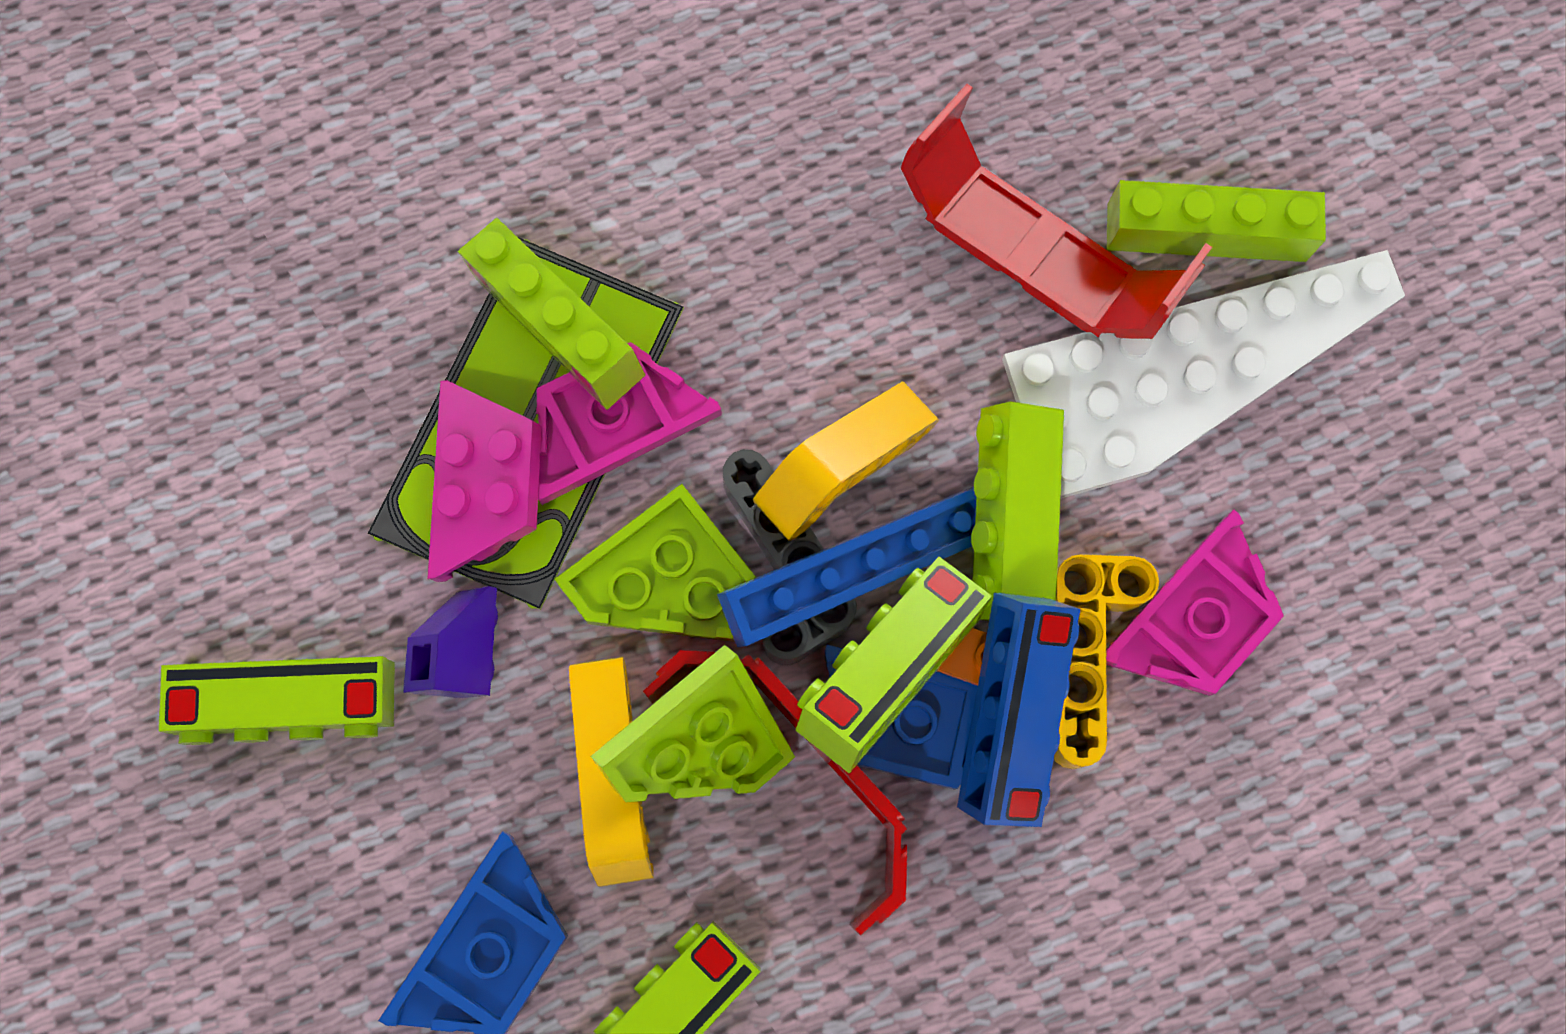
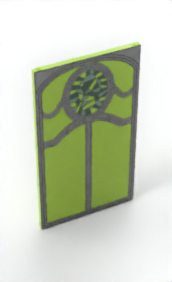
(507, 367)

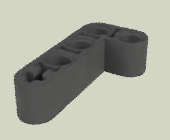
(779, 551)

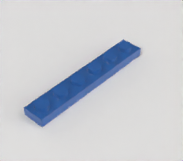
(848, 569)

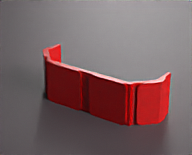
(1032, 243)
(896, 854)

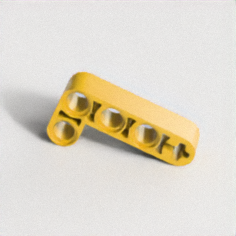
(842, 458)
(1090, 662)
(611, 827)

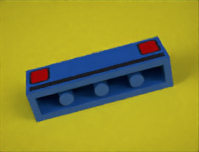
(1018, 710)

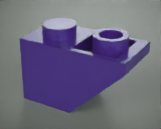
(454, 647)

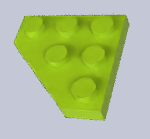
(659, 573)
(698, 738)

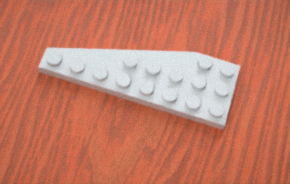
(1150, 398)

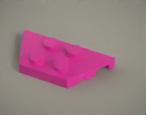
(587, 440)
(481, 480)
(1202, 616)

